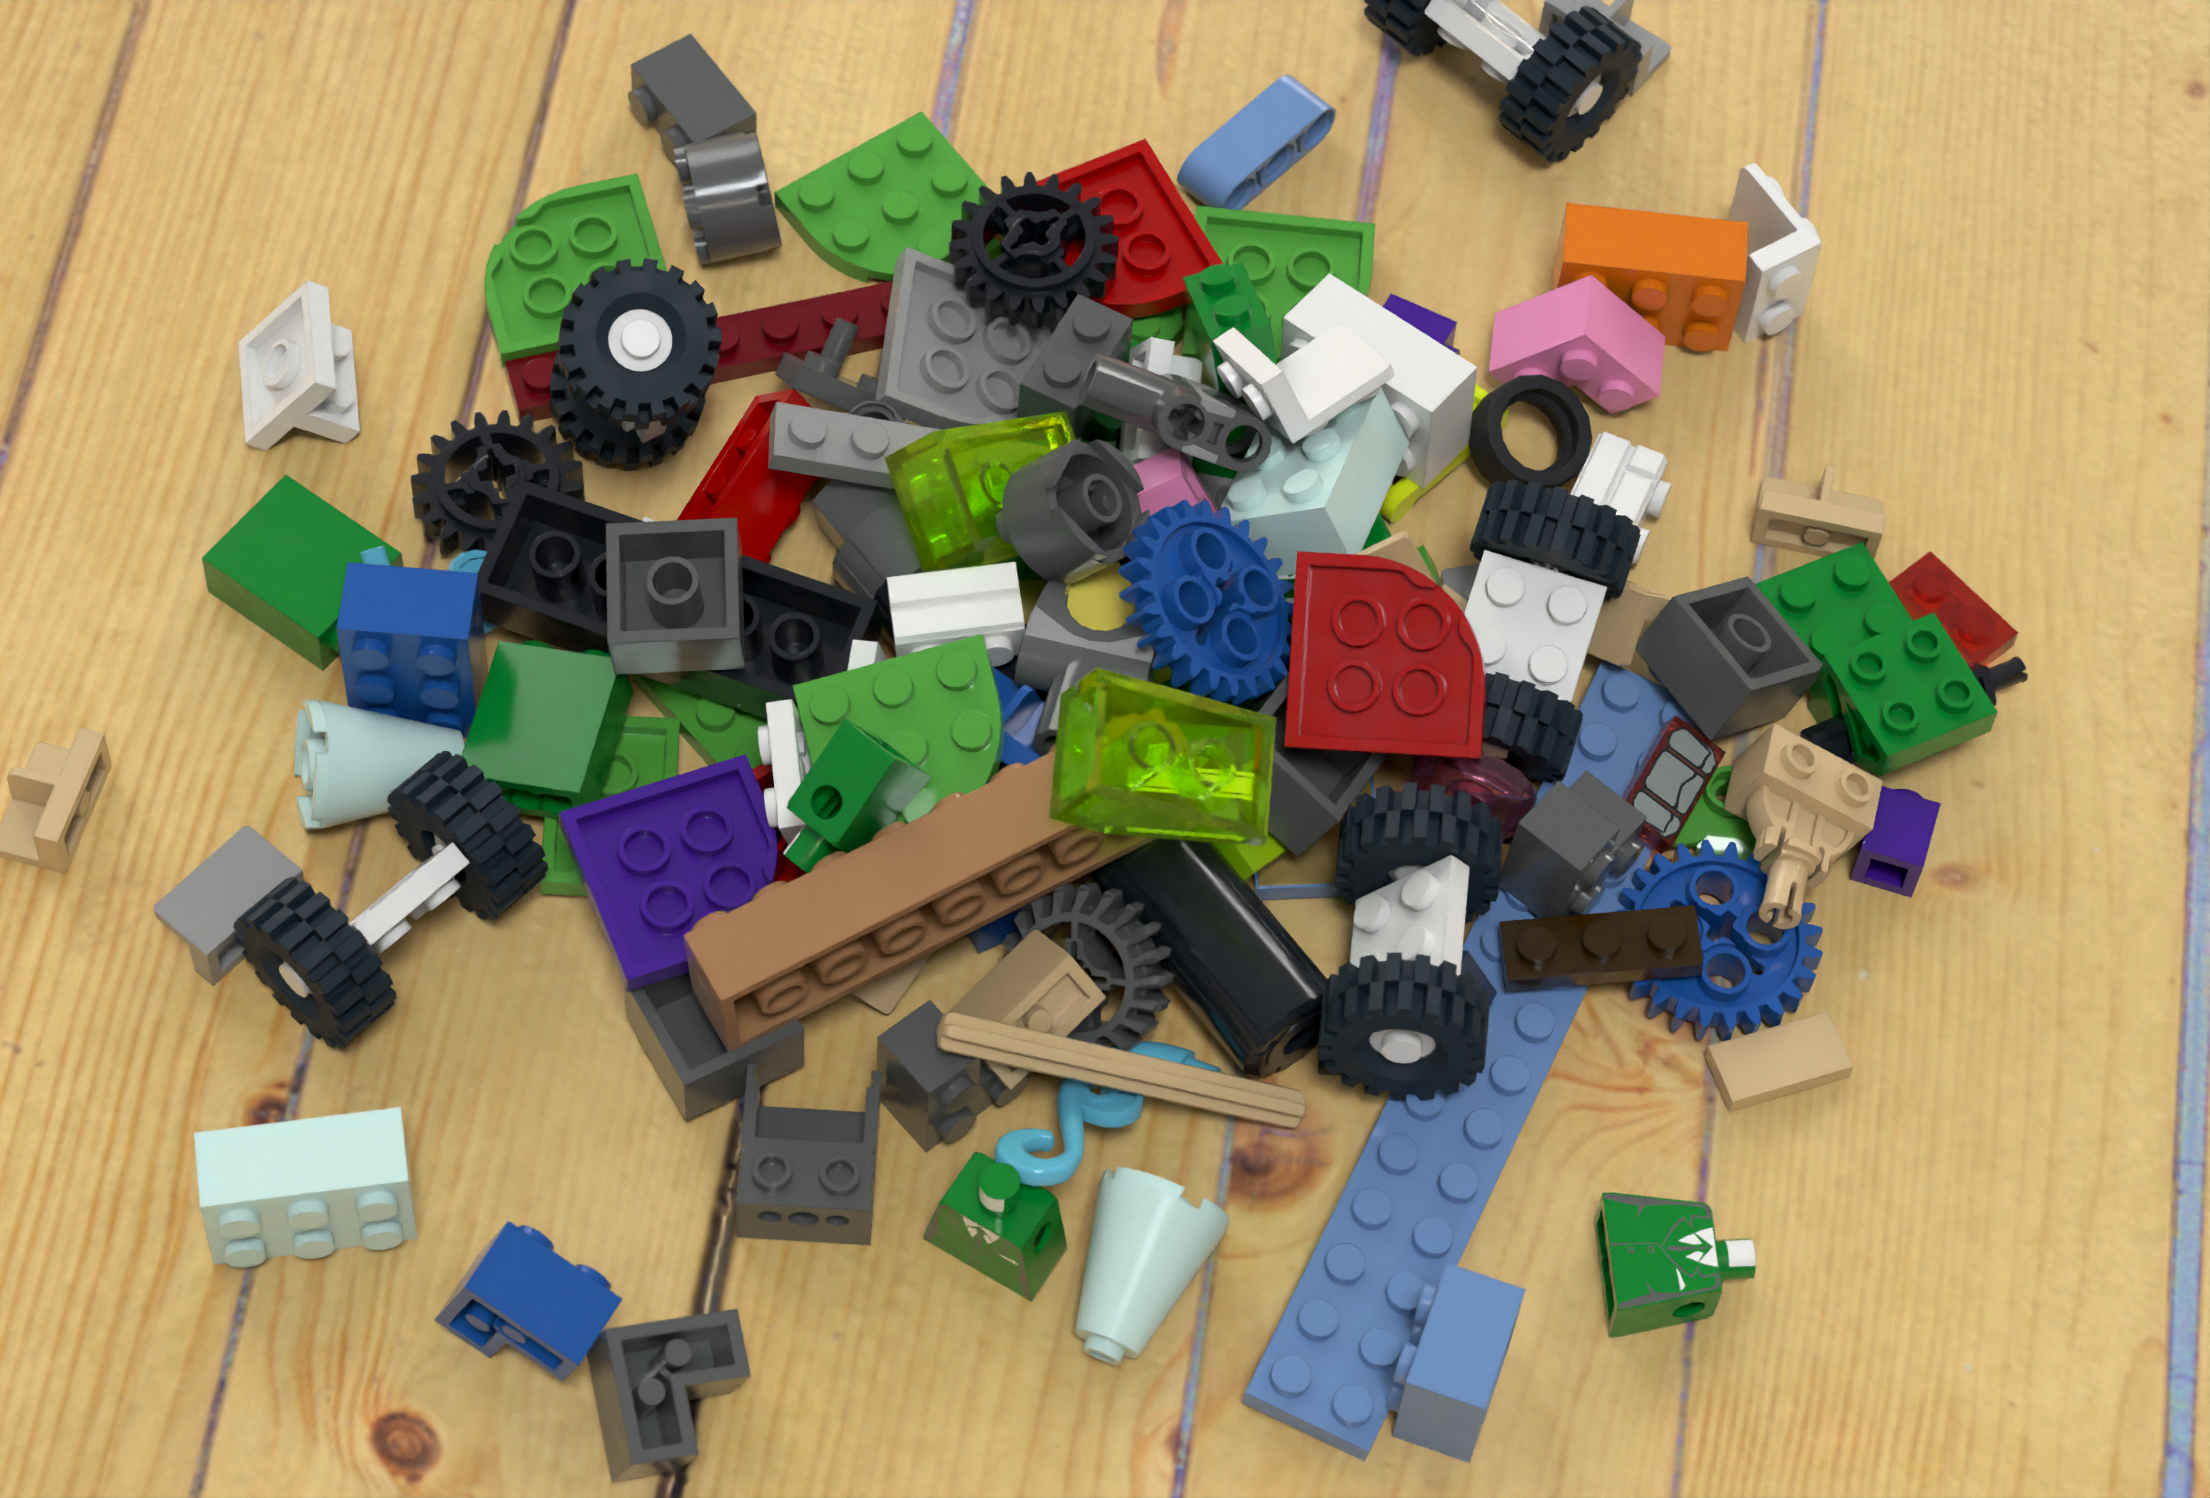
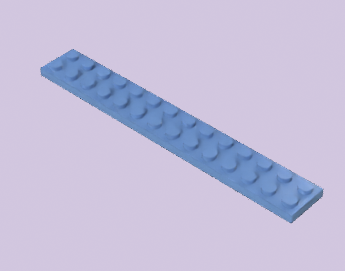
(1439, 1157)

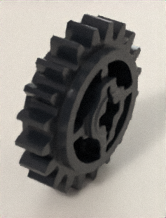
(1036, 231)
(471, 508)

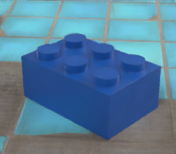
(413, 643)

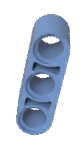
(1257, 145)

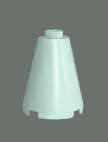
(357, 758)
(1140, 1260)

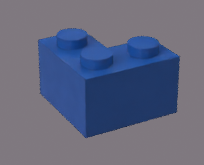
(530, 1300)

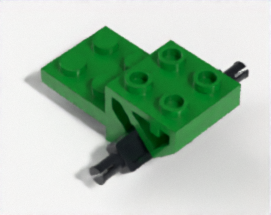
(1885, 682)

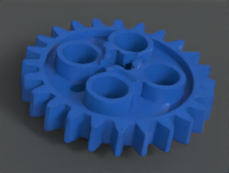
(1209, 602)
(1735, 955)

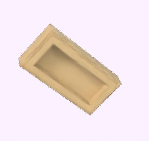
(1778, 1061)

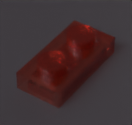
(1969, 621)

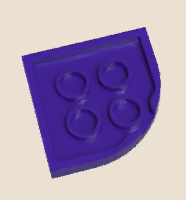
(668, 859)

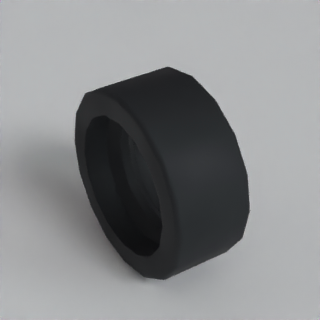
(1565, 415)

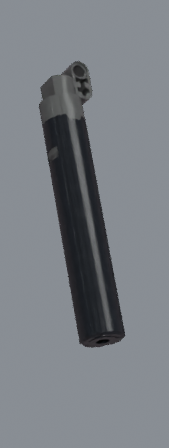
(1226, 945)

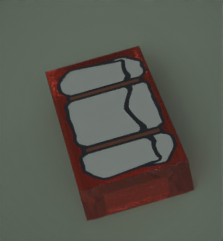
(1672, 781)

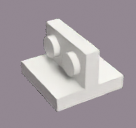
(298, 372)

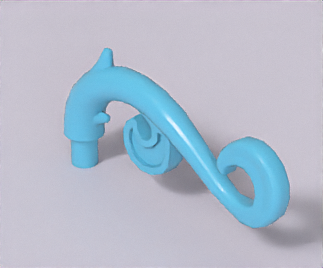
(1078, 1104)

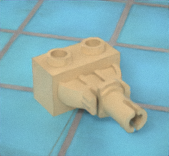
(1802, 812)

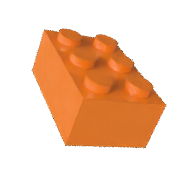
(1667, 267)

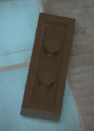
(1600, 948)

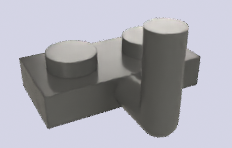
(820, 375)

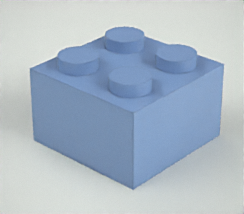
(1453, 1361)

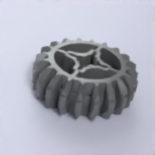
(1094, 924)

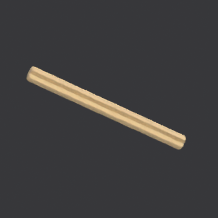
(1120, 1070)

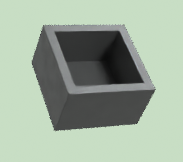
(1309, 785)
(692, 1055)

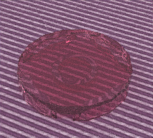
(1486, 780)

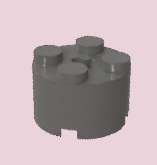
(727, 197)
(1072, 510)

